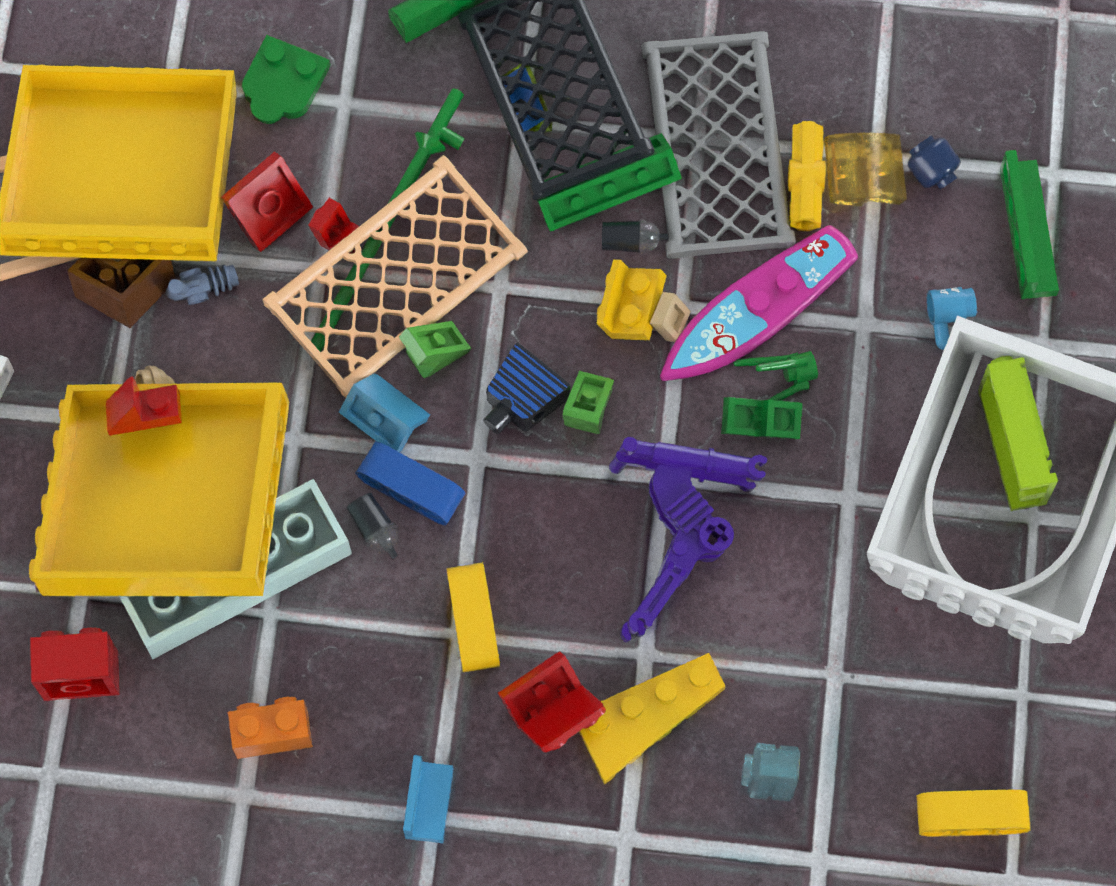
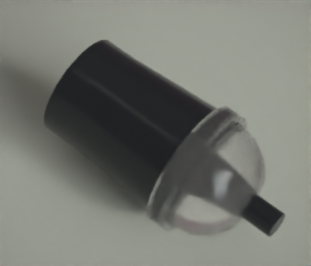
(631, 236)
(374, 525)

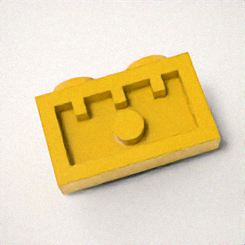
(630, 301)

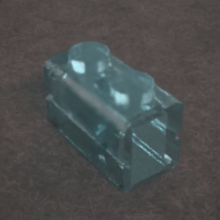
(771, 772)

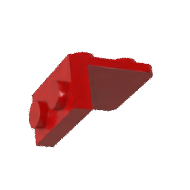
(551, 703)

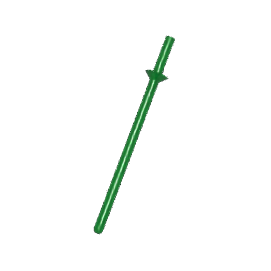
(428, 145)

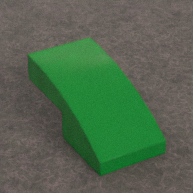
(761, 418)

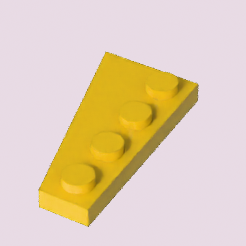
(649, 713)

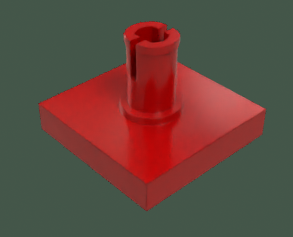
(267, 201)

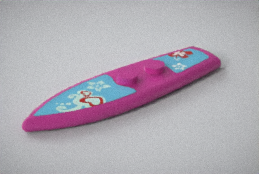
(759, 304)

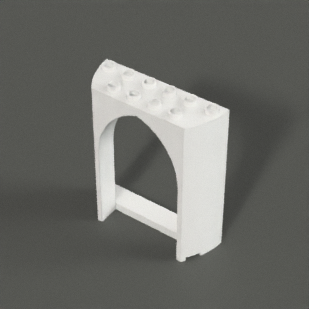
(905, 543)

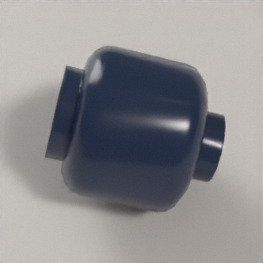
(934, 162)

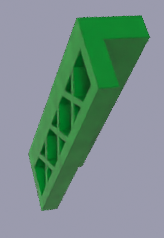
(611, 187)
(1028, 227)

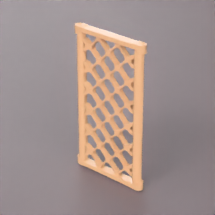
(442, 167)

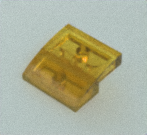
(865, 168)

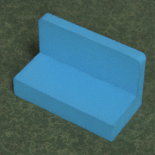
(382, 411)
(427, 801)

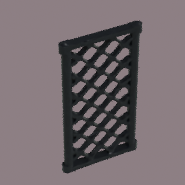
(538, 187)

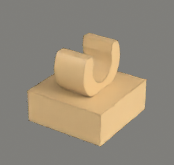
(670, 317)

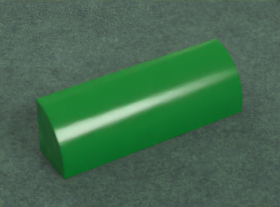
(419, 16)

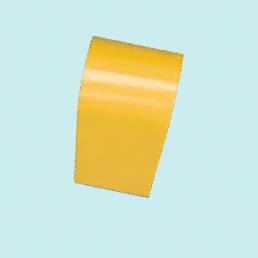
(473, 617)
(973, 813)

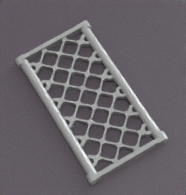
(759, 42)

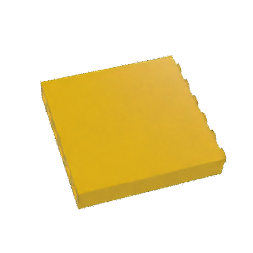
(117, 163)
(164, 504)

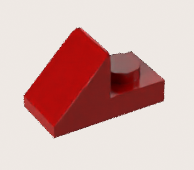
(141, 410)

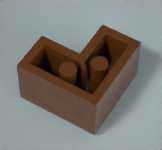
(120, 288)

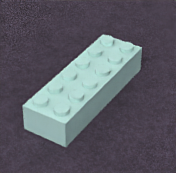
(301, 544)

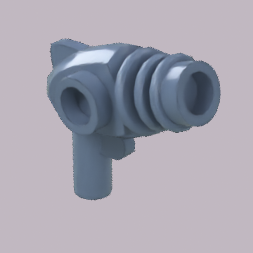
(196, 285)

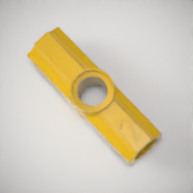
(806, 176)

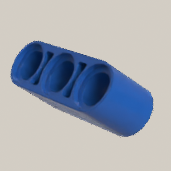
(410, 483)

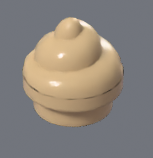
(152, 375)

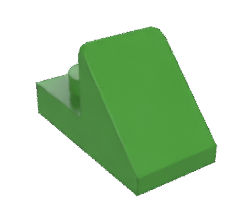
(434, 346)
(587, 402)

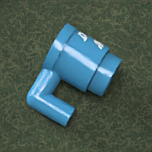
(945, 306)

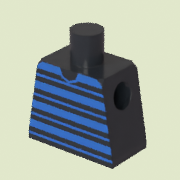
(523, 392)

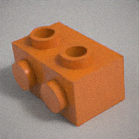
(269, 728)

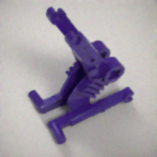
(683, 511)

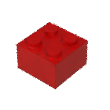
(74, 665)

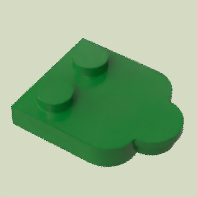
(283, 80)

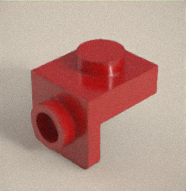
(331, 224)

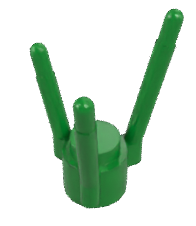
(796, 368)

